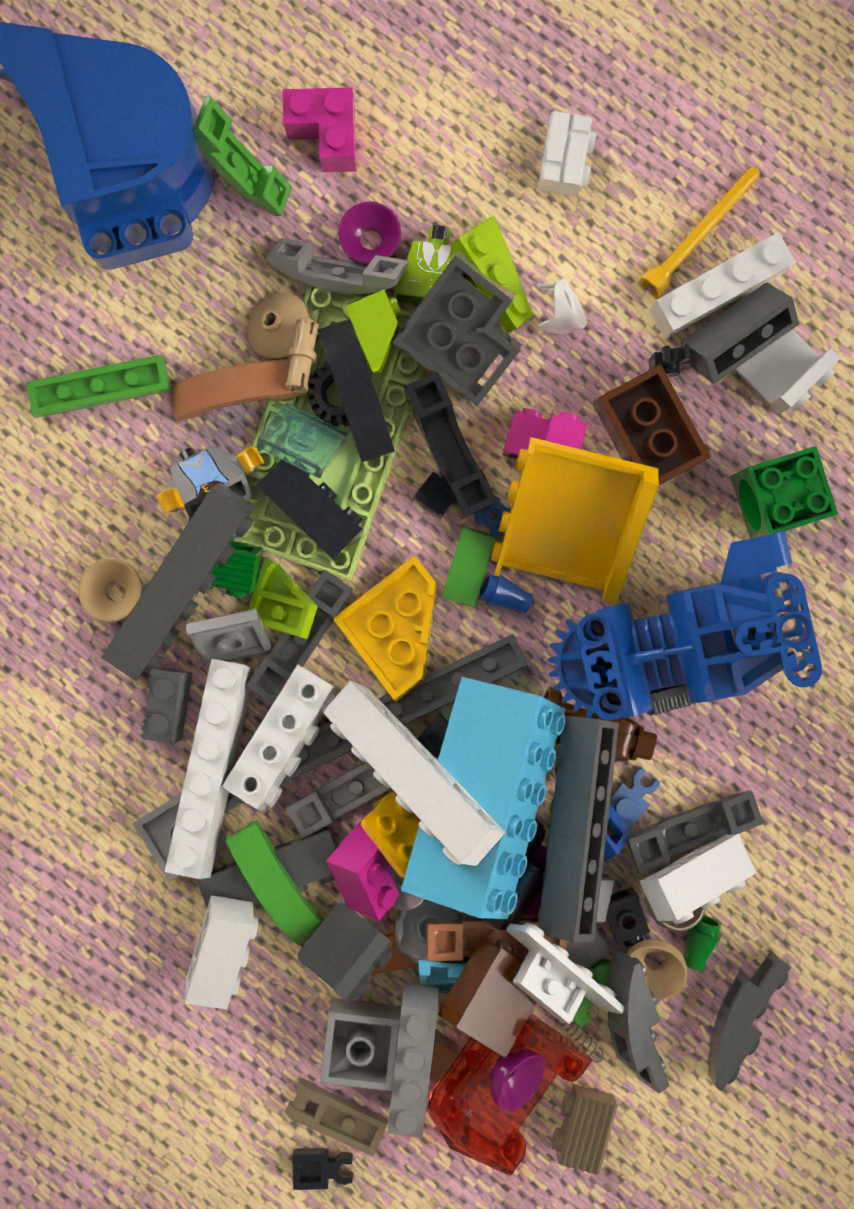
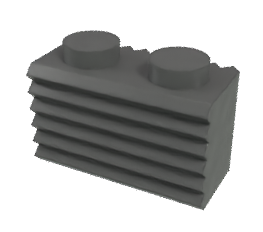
(166, 705)

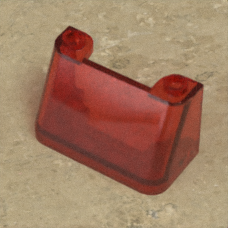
(463, 1099)

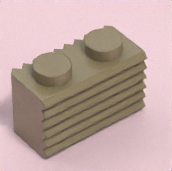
(585, 1129)

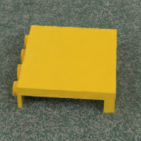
(575, 516)

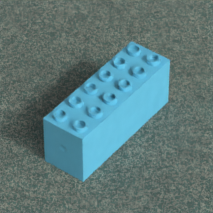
(500, 754)

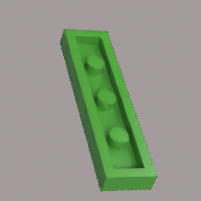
(98, 386)

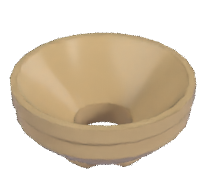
(94, 585)
(666, 978)

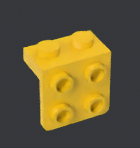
(392, 831)

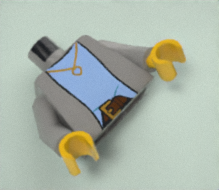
(203, 470)

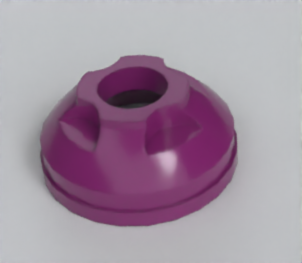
(368, 217)
(516, 1079)

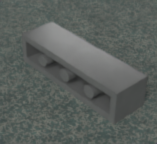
(300, 857)

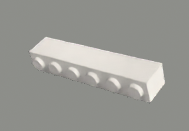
(209, 764)
(414, 775)

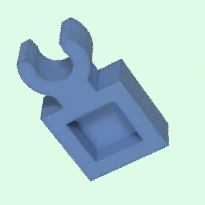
(629, 801)

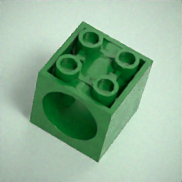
(784, 493)

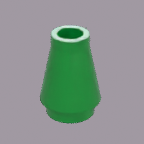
(701, 942)

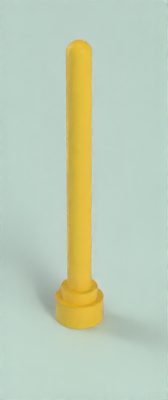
(660, 275)

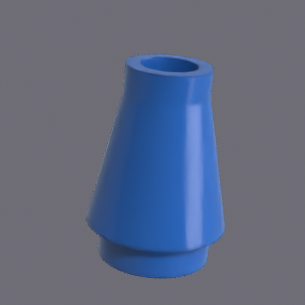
(504, 594)

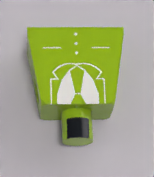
(425, 265)

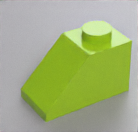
(376, 326)

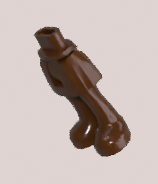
(631, 738)

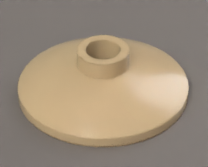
(275, 340)

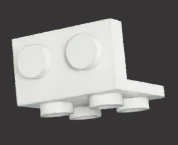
(787, 371)

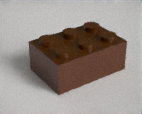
(651, 425)

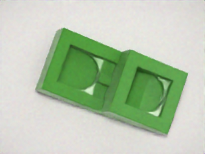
(468, 566)

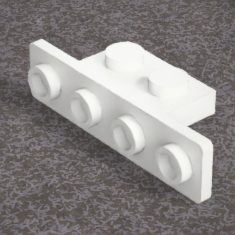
(556, 980)

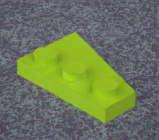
(490, 255)

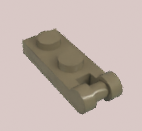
(337, 1117)

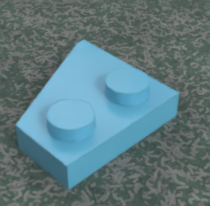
(439, 974)

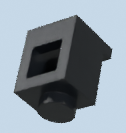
(625, 904)

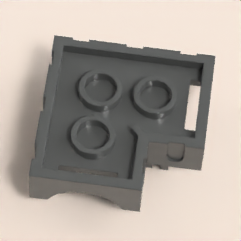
(457, 330)

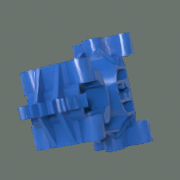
(694, 639)

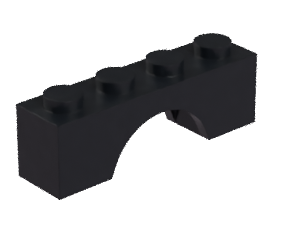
(447, 445)

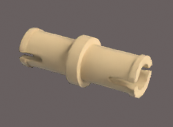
(302, 355)

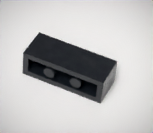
(312, 508)

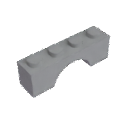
(413, 1060)

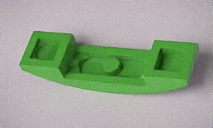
(235, 163)
(272, 883)

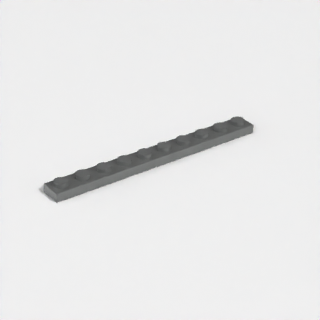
(432, 694)

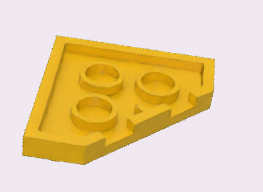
(394, 626)

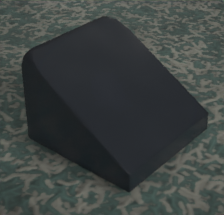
(434, 496)

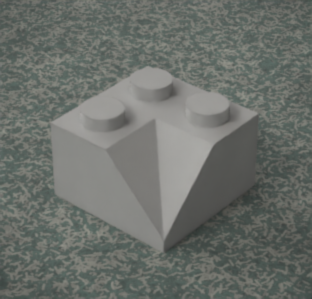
(361, 1044)

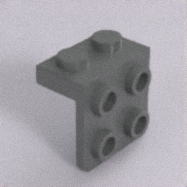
(346, 952)

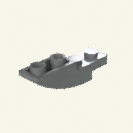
(632, 1030)
(734, 1030)

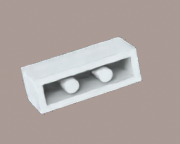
(698, 879)
(220, 952)

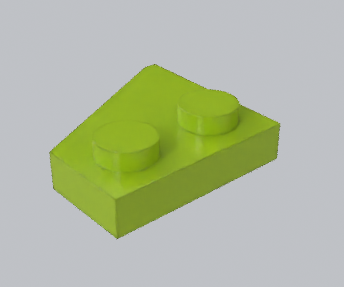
(282, 601)

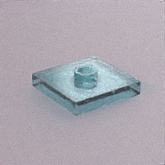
(302, 440)

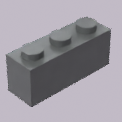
(741, 332)

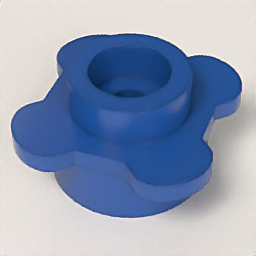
(485, 517)

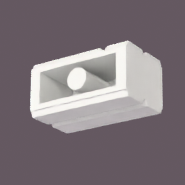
(565, 154)

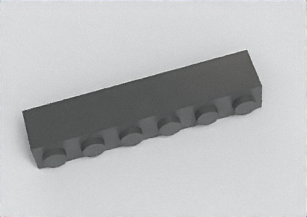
(179, 580)
(578, 829)

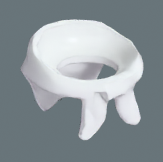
(568, 310)

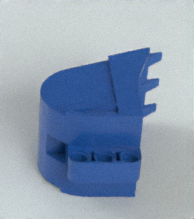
(113, 139)

